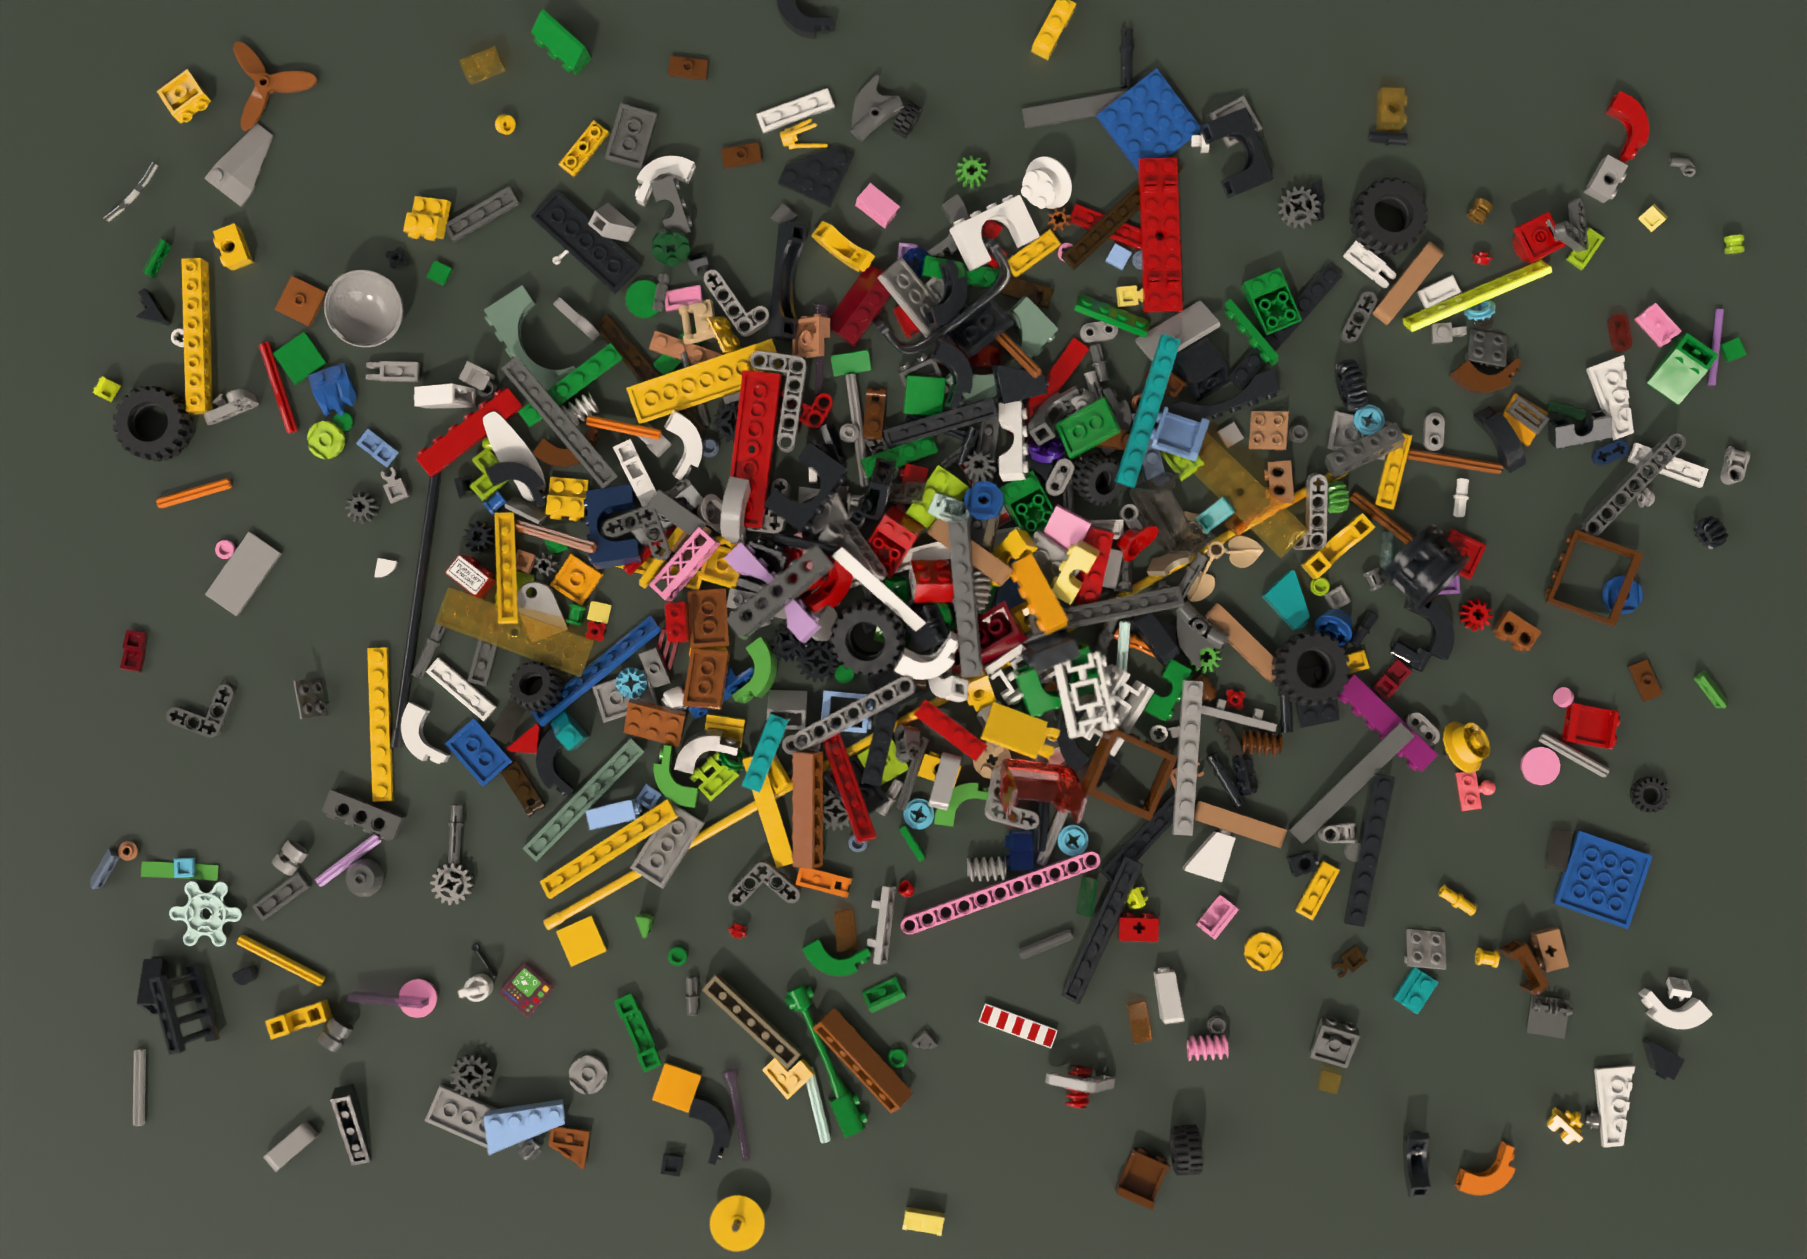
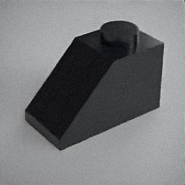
(1662, 1060)

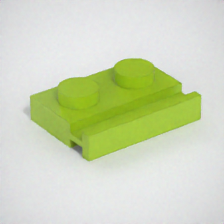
(1182, 465)

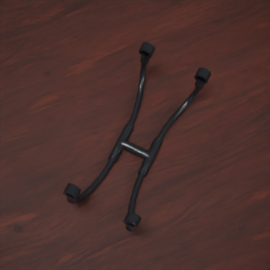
(967, 311)

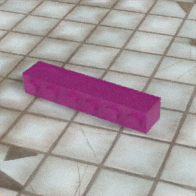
(1383, 720)

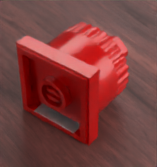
(1536, 238)

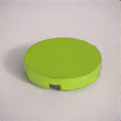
(326, 439)

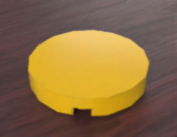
(1263, 951)

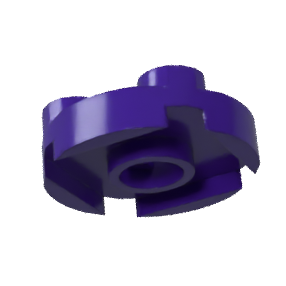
(1047, 451)

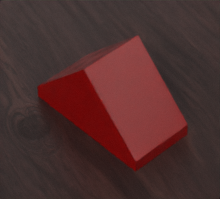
(529, 741)

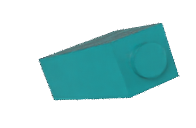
(1288, 601)
(568, 731)

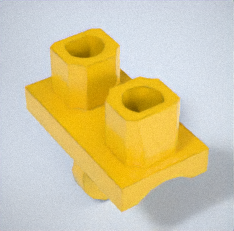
(1568, 1121)

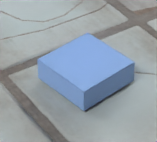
(1118, 256)

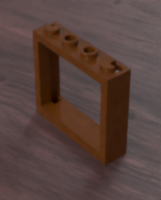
(1571, 540)
(1100, 758)

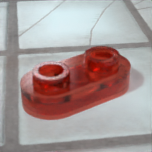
(1621, 333)

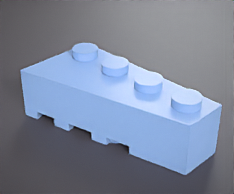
(517, 1123)

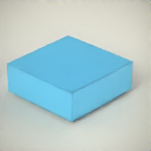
(184, 867)

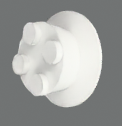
(1047, 183)

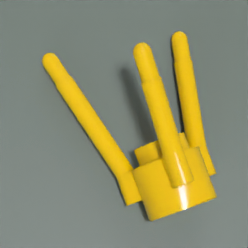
(789, 136)

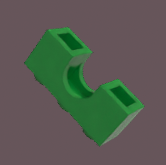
(1163, 706)

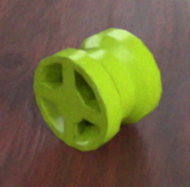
(1734, 244)

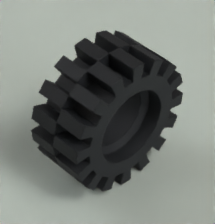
(907, 119)
(1661, 795)

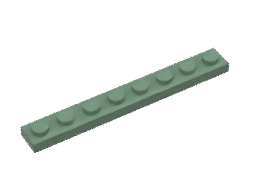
(583, 800)

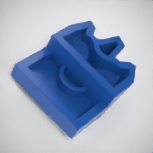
(333, 389)

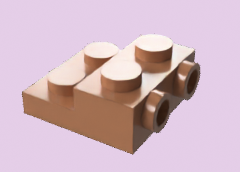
(811, 336)

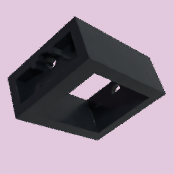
(1050, 650)

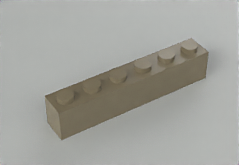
(752, 1020)

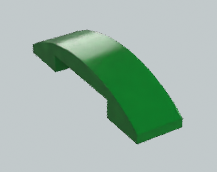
(639, 1032)

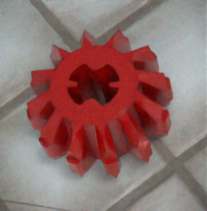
(1479, 608)

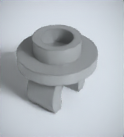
(849, 433)

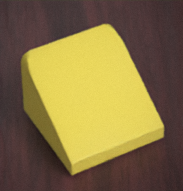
(599, 612)

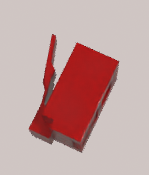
(906, 324)

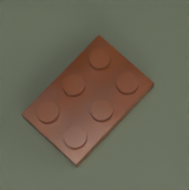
(708, 618)
(706, 679)
(654, 722)

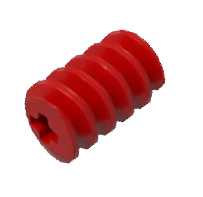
(1078, 1097)

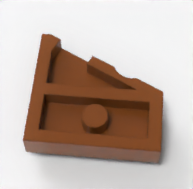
(570, 1143)

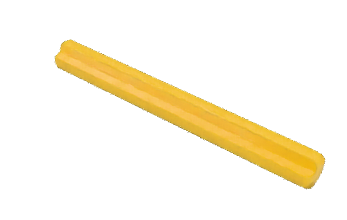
(281, 960)

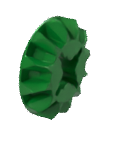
(734, 765)

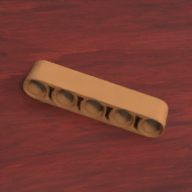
(1408, 283)
(981, 559)
(1242, 641)
(1239, 824)

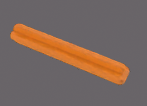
(623, 427)
(193, 493)

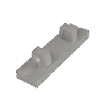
(1255, 721)
(882, 939)

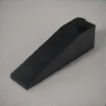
(350, 1122)

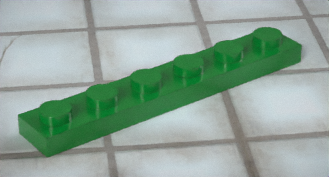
(575, 381)

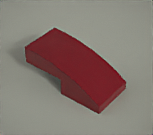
(134, 651)
(1391, 679)

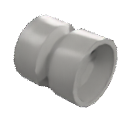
(290, 857)

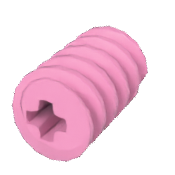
(1207, 1046)

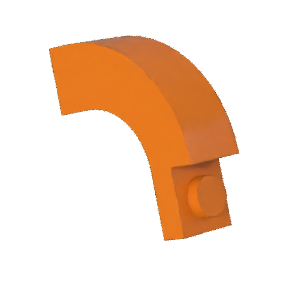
(1491, 1179)

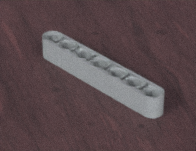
(844, 714)

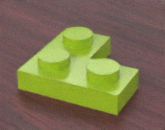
(482, 485)

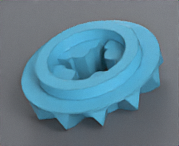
(1487, 309)
(1377, 418)
(638, 688)
(922, 822)
(1071, 849)

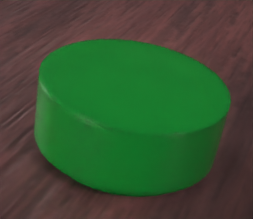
(345, 421)
(843, 675)
(677, 955)
(897, 1057)

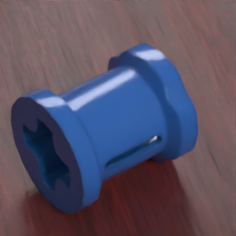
(494, 502)

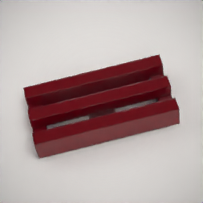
(669, 665)

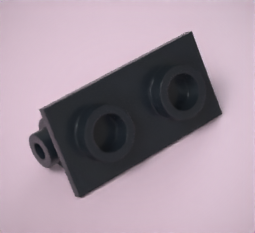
(1246, 784)

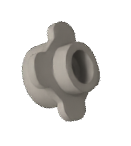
(1645, 497)

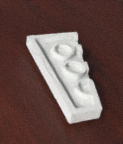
(1612, 394)
(1613, 1092)

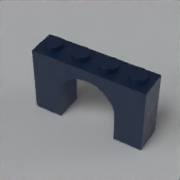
(599, 505)

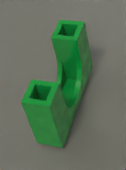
(1039, 700)

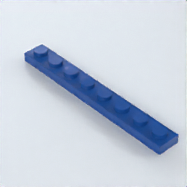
(601, 667)

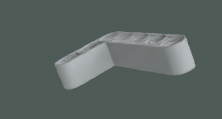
(789, 394)

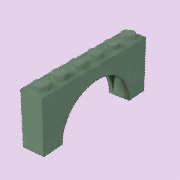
(507, 318)
(1033, 333)

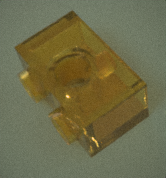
(482, 65)
(1385, 118)

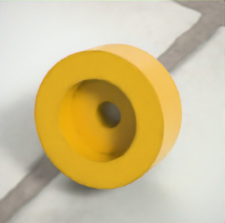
(505, 124)

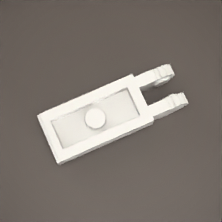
(1369, 264)

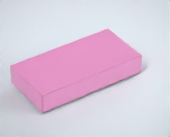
(682, 296)

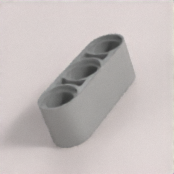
(944, 781)
(291, 1146)

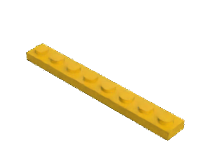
(380, 724)
(608, 849)

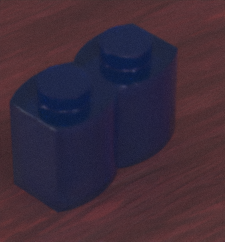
(1020, 849)

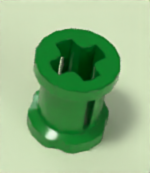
(575, 614)

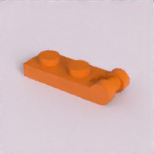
(823, 881)

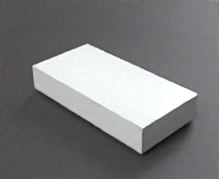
(1439, 292)

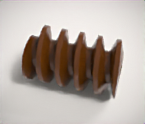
(1261, 742)

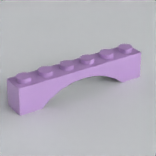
(798, 619)

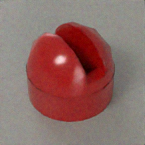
(906, 888)

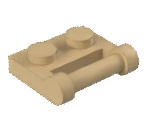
(701, 311)

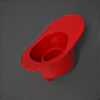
(1136, 540)

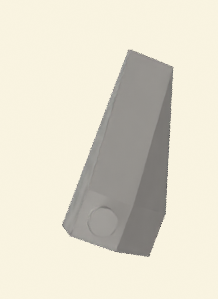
(240, 166)

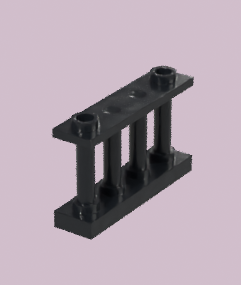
(167, 1013)

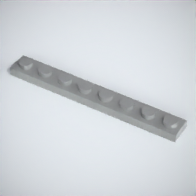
(1187, 757)

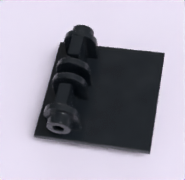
(931, 633)

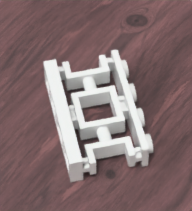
(1014, 656)
(1069, 698)
(1127, 712)

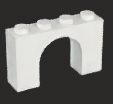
(1010, 212)

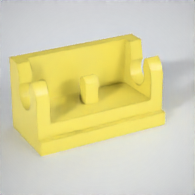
(923, 1220)

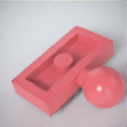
(1469, 790)

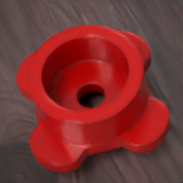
(1482, 258)
(591, 634)
(1229, 699)
(737, 931)

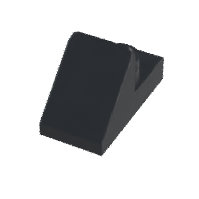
(153, 311)

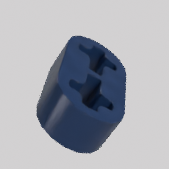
(1608, 449)

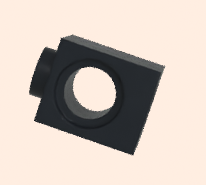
(1294, 863)

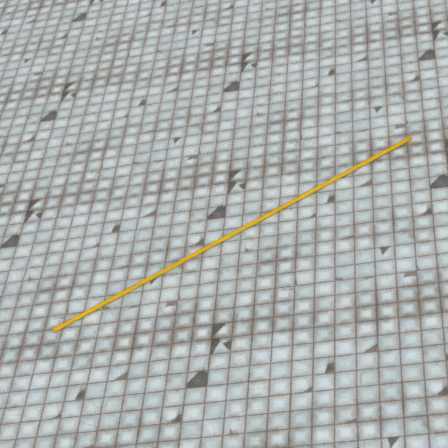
(561, 916)

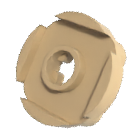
(986, 769)

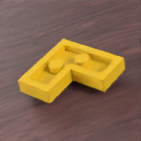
(788, 1080)

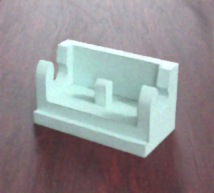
(948, 508)

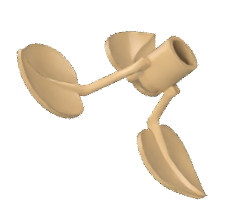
(1242, 553)

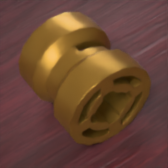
(1479, 211)

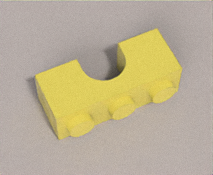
(1081, 557)

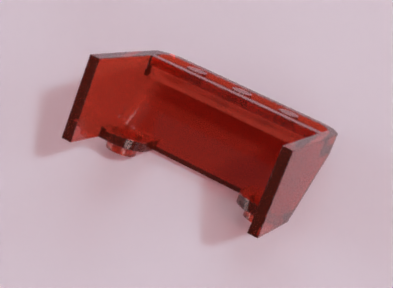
(1041, 783)

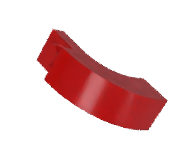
(1635, 121)
(833, 591)

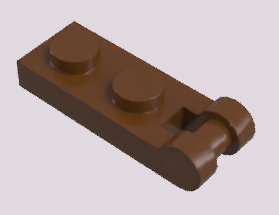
(874, 414)

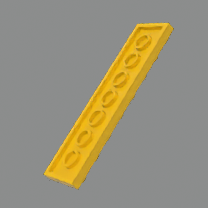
(695, 383)

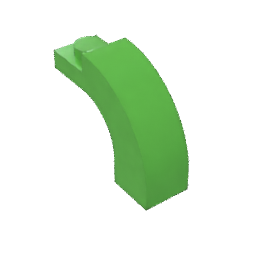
(764, 673)
(668, 785)
(959, 794)

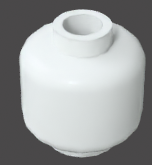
(674, 699)

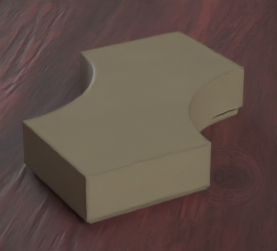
(1163, 565)

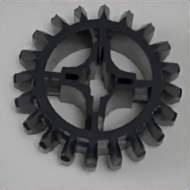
(1351, 385)

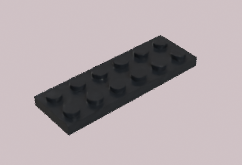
(596, 253)

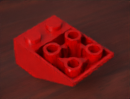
(894, 539)

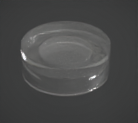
(1351, 851)

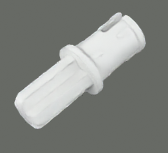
(1461, 497)

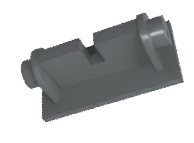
(1124, 581)

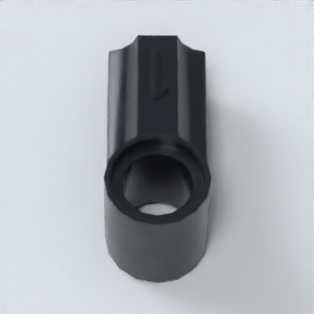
(1415, 657)

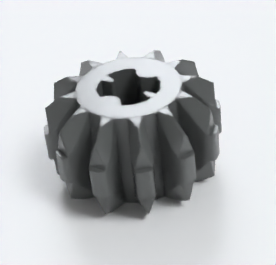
(978, 473)
(359, 515)

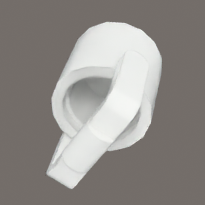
(477, 988)

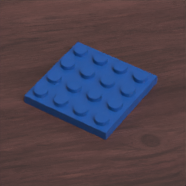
(1149, 120)
(1602, 879)

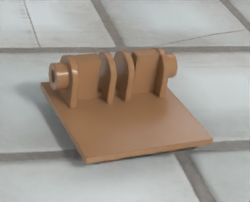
(1269, 430)

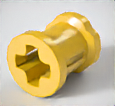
(1487, 957)

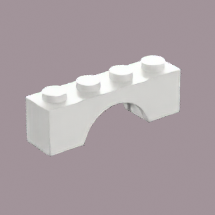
(1012, 463)

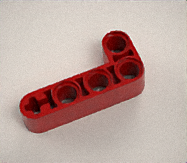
(811, 411)

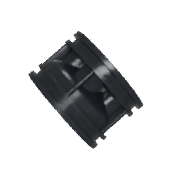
(1425, 567)

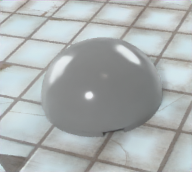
(363, 308)

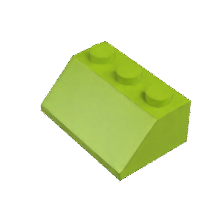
(939, 482)

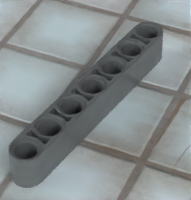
(1641, 480)

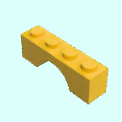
(1337, 546)

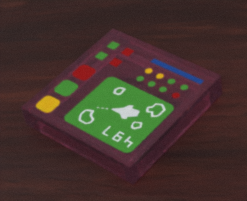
(526, 990)

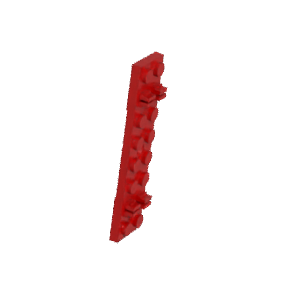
(1160, 214)
(755, 428)

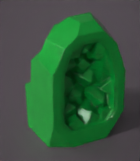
(898, 586)

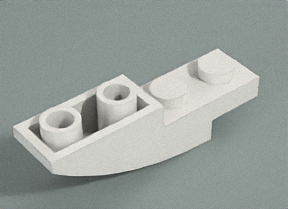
(635, 472)

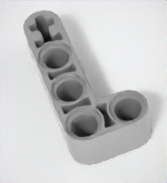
(731, 301)
(1312, 511)
(849, 537)

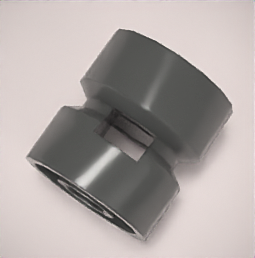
(334, 1036)

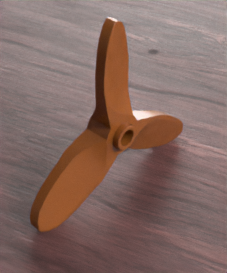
(266, 84)

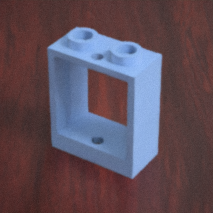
(826, 706)
(613, 813)

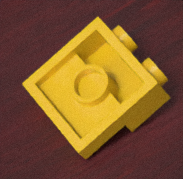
(184, 97)
(427, 218)
(567, 498)

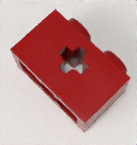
(1148, 933)

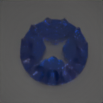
(919, 254)

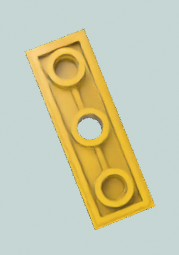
(576, 158)

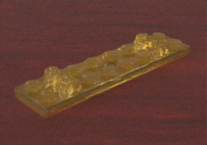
(1256, 505)
(534, 639)

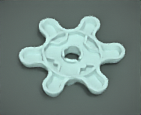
(192, 913)

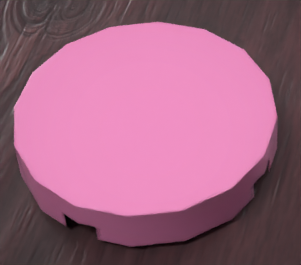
(1540, 765)
(419, 988)

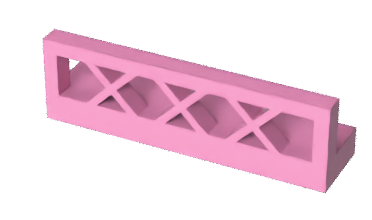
(687, 571)

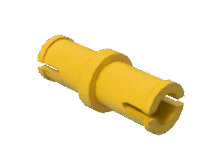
(1457, 900)

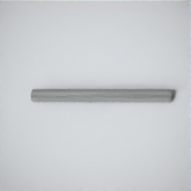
(857, 421)

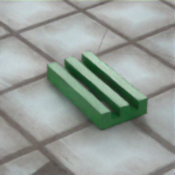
(912, 843)

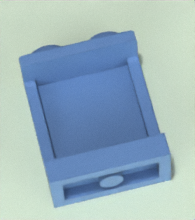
(1178, 435)

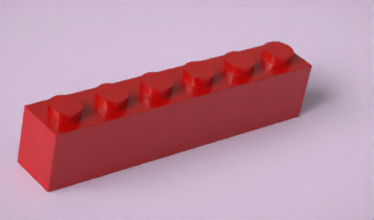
(467, 434)

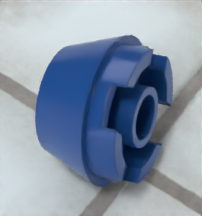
(1336, 624)

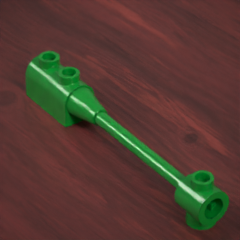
(844, 1103)

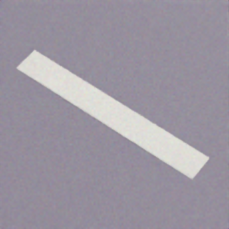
(878, 589)

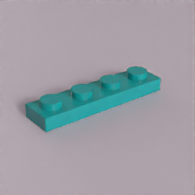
(764, 752)

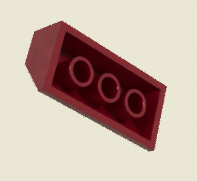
(860, 307)
(997, 633)

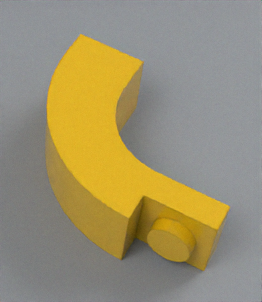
(842, 248)

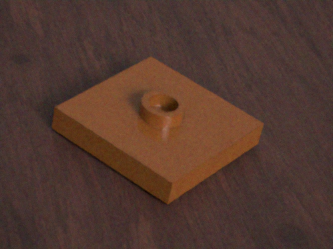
(300, 301)

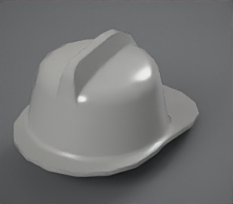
(710, 511)

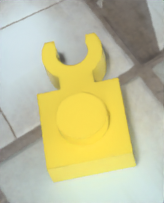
(1129, 296)

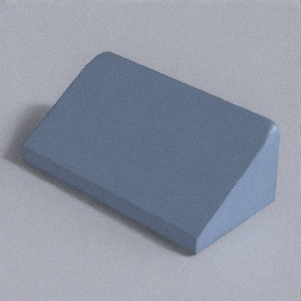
(104, 869)

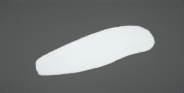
(511, 448)

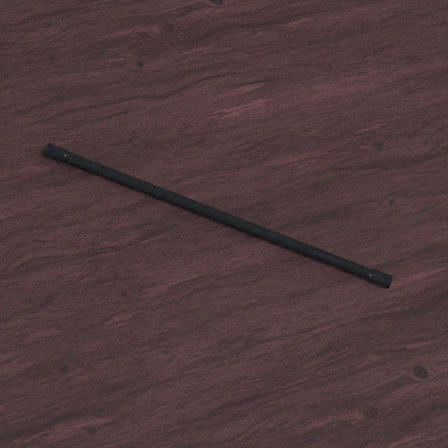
(396, 738)

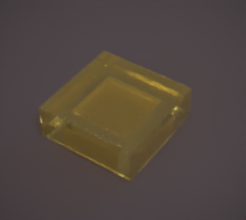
(1329, 1081)

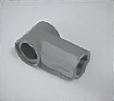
(658, 447)
(1135, 521)

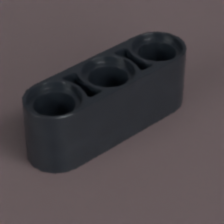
(1155, 637)

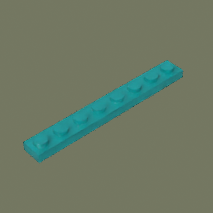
(1147, 410)

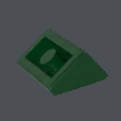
(1087, 896)

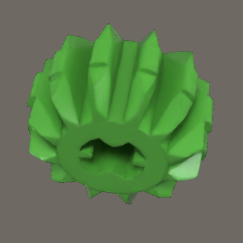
(964, 174)
(1337, 497)
(1211, 661)

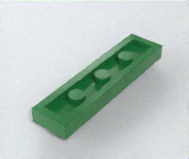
(979, 277)
(1112, 315)
(1255, 338)
(902, 454)

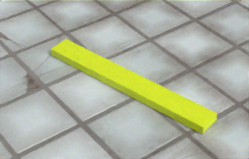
(1477, 295)

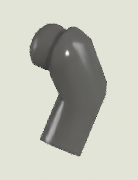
(1684, 165)

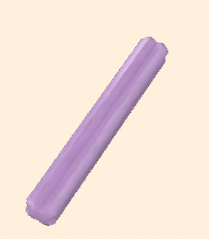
(347, 860)

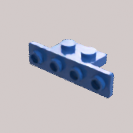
(732, 685)

